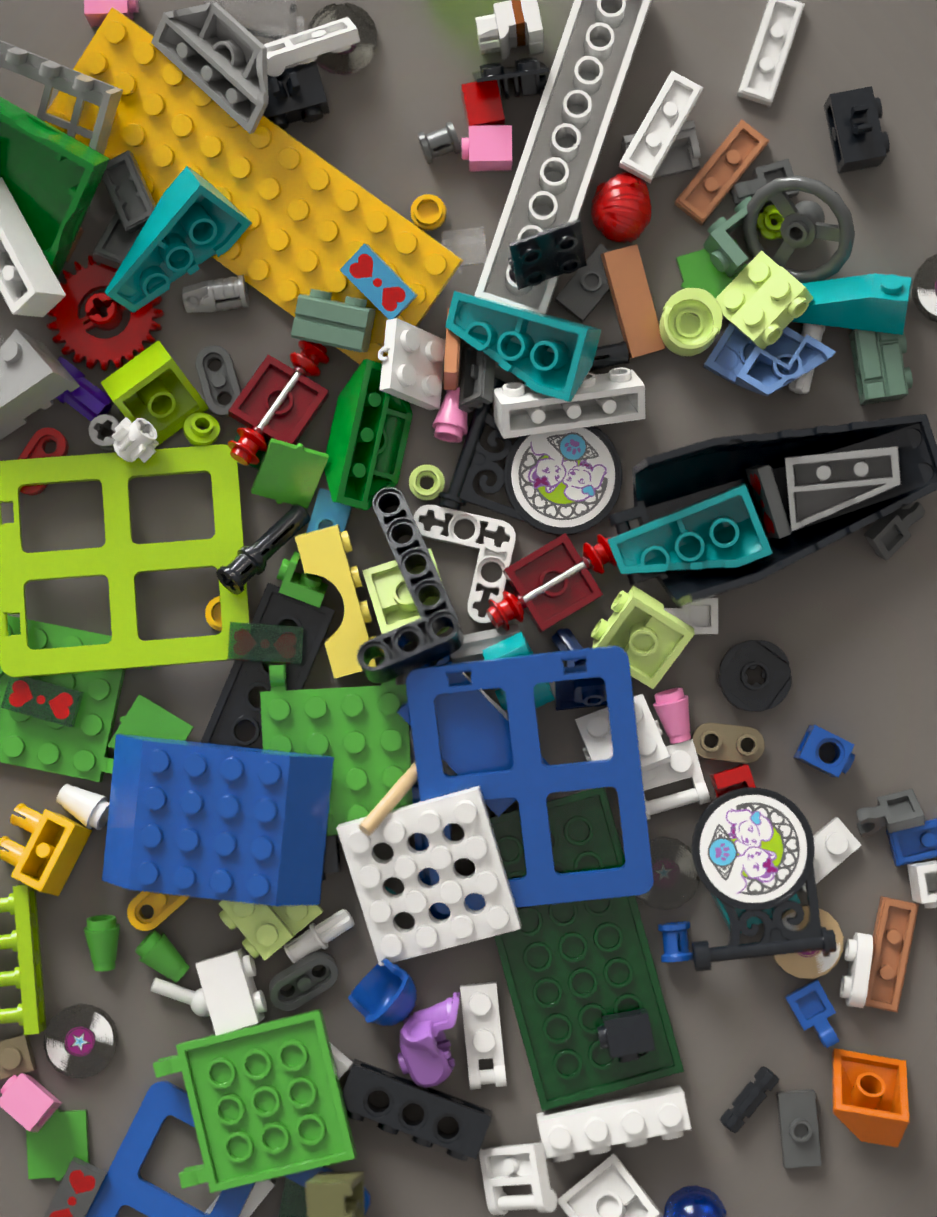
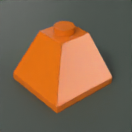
(871, 1096)

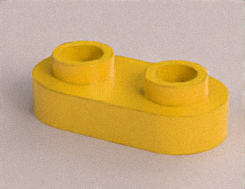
(162, 904)

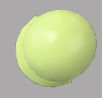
(690, 321)

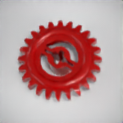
(74, 330)

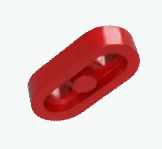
(36, 449)

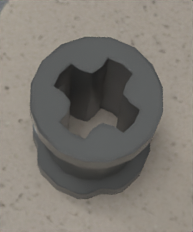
(439, 142)

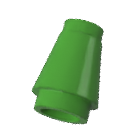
(102, 940)
(162, 956)

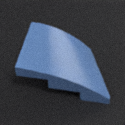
(767, 369)

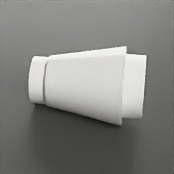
(84, 805)

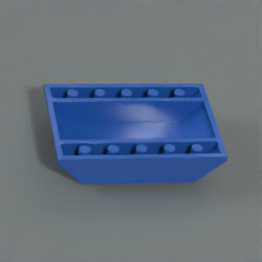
(217, 821)

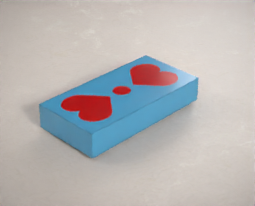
(378, 282)

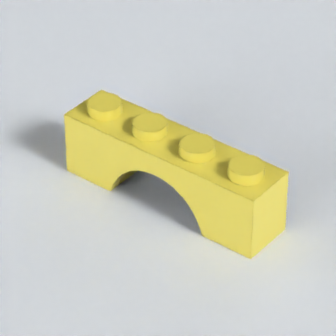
(325, 554)

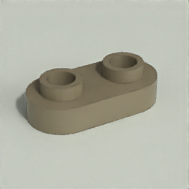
(728, 742)

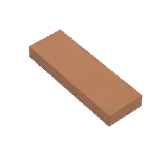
(721, 172)
(632, 301)
(891, 952)

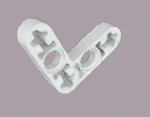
(487, 553)

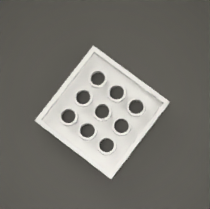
(429, 933)

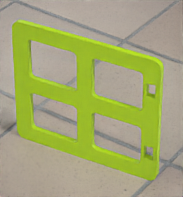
(118, 560)

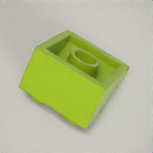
(154, 390)

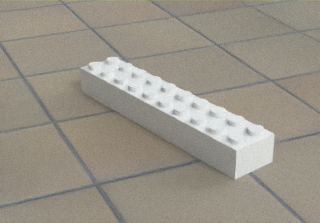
(565, 139)

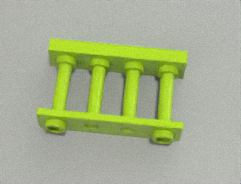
(29, 973)

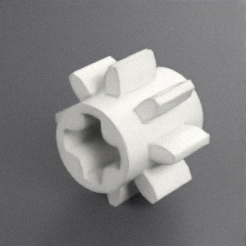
(135, 439)

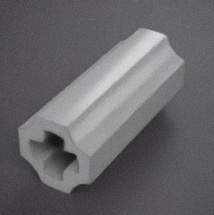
(476, 642)

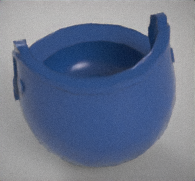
(385, 995)

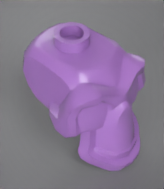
(424, 1045)

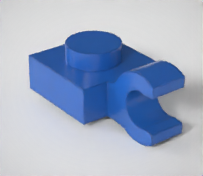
(812, 1009)

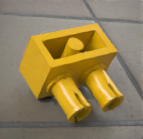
(49, 852)

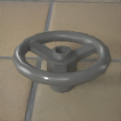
(802, 224)

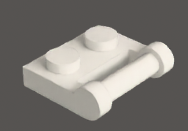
(682, 765)
(516, 1166)

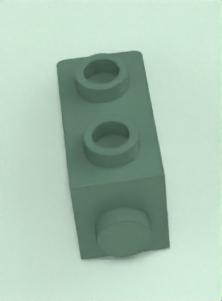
(722, 248)

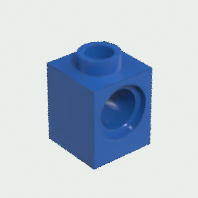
(809, 751)

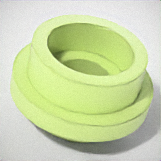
(426, 471)

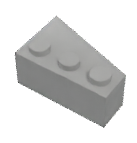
(28, 380)
(837, 480)

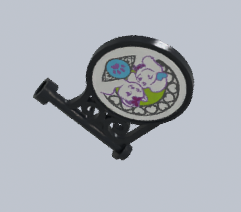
(551, 478)
(755, 856)

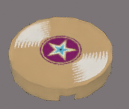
(810, 963)

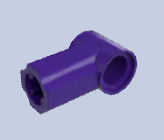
(87, 398)

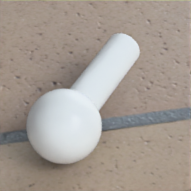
(193, 998)

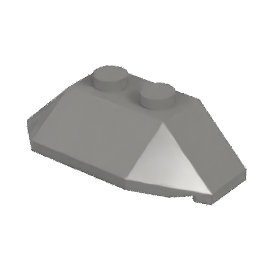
(218, 59)

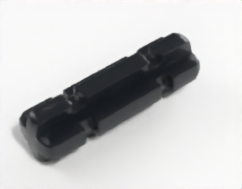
(749, 1099)

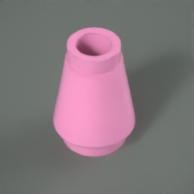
(450, 421)
(673, 713)

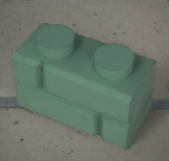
(333, 322)
(880, 366)

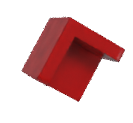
(482, 103)
(732, 779)

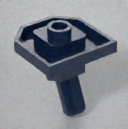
(576, 692)

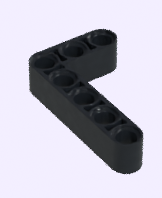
(420, 587)

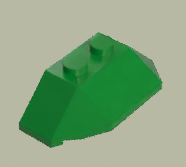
(366, 439)

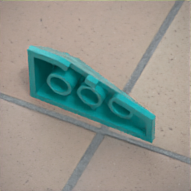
(180, 234)
(859, 303)
(536, 347)
(700, 536)

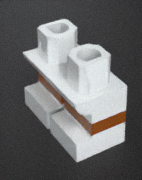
(511, 26)

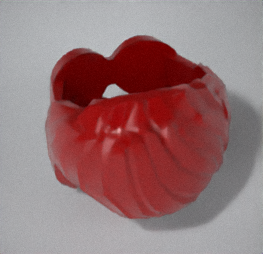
(621, 207)

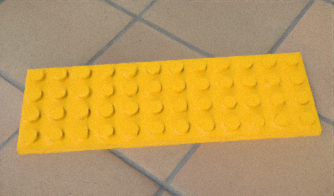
(299, 205)

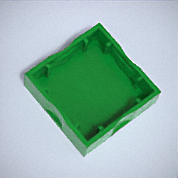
(48, 178)

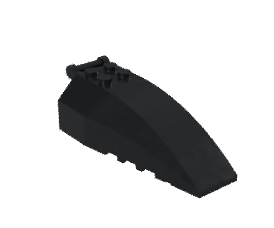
(714, 465)

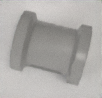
(97, 425)

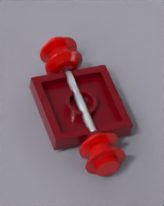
(278, 402)
(551, 583)

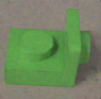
(302, 586)

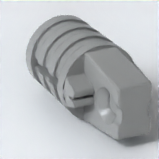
(216, 295)

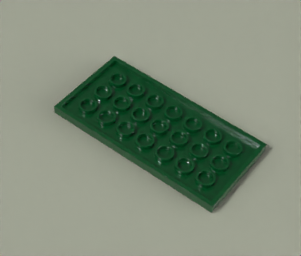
(580, 962)

